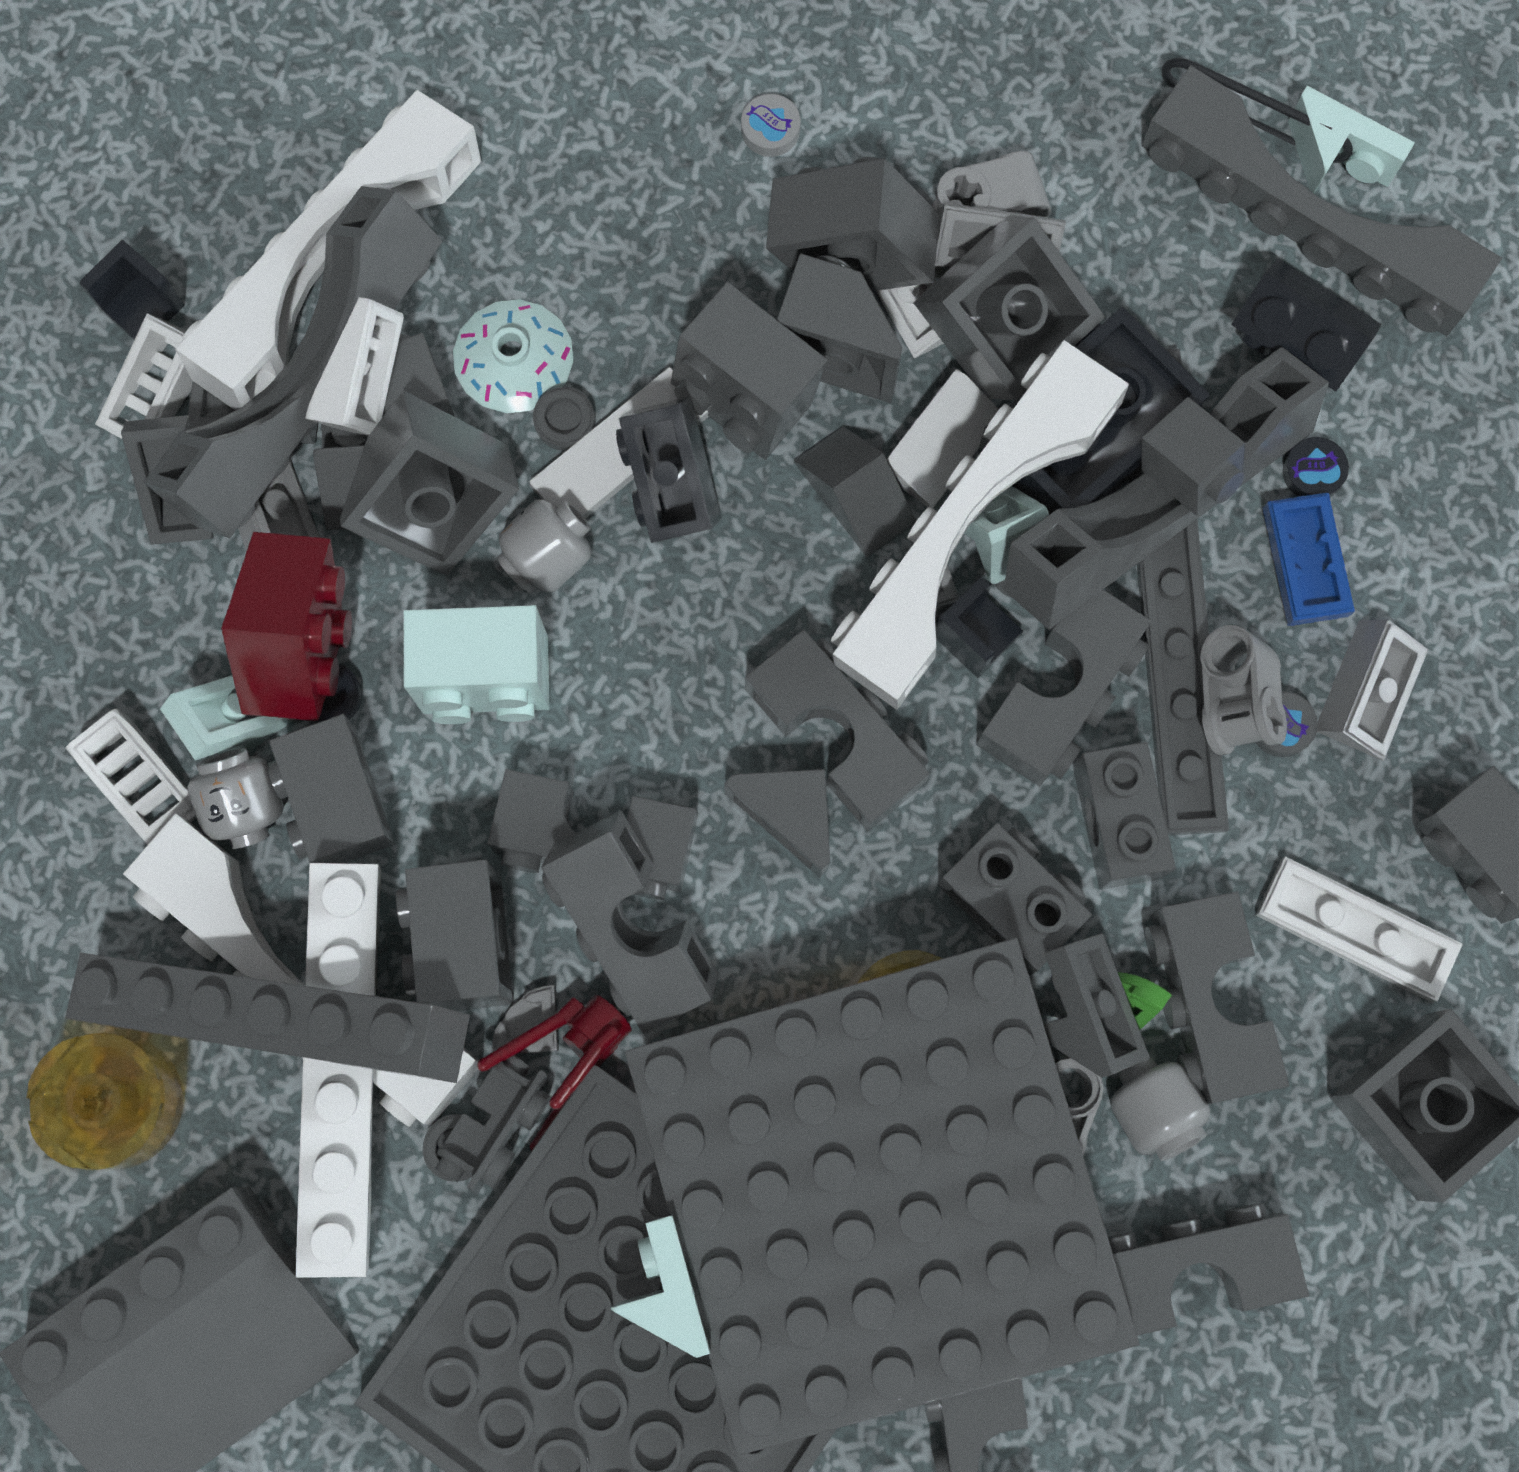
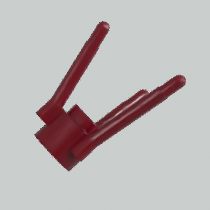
(592, 1036)

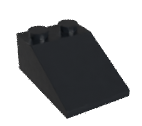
(1154, 390)

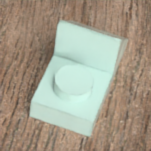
(1375, 152)
(999, 525)
(212, 721)
(673, 1310)

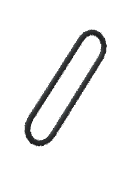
(1254, 95)

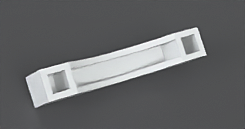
(248, 334)
(1055, 420)
(204, 890)
(335, 1096)

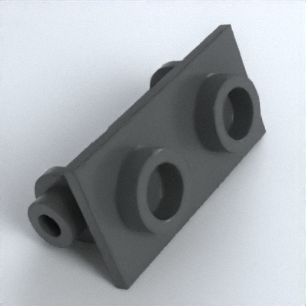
(481, 1148)

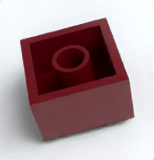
(286, 626)

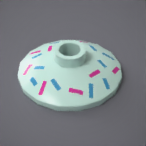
(517, 380)

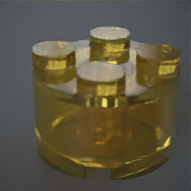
(69, 1109)

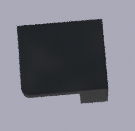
(129, 289)
(976, 629)

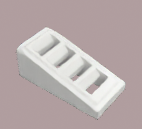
(144, 353)
(359, 370)
(103, 735)

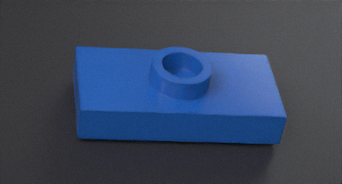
(1308, 559)

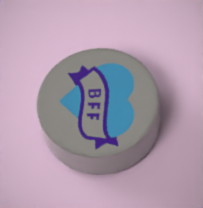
(770, 125)

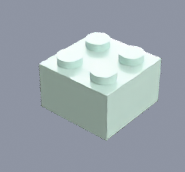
(476, 662)

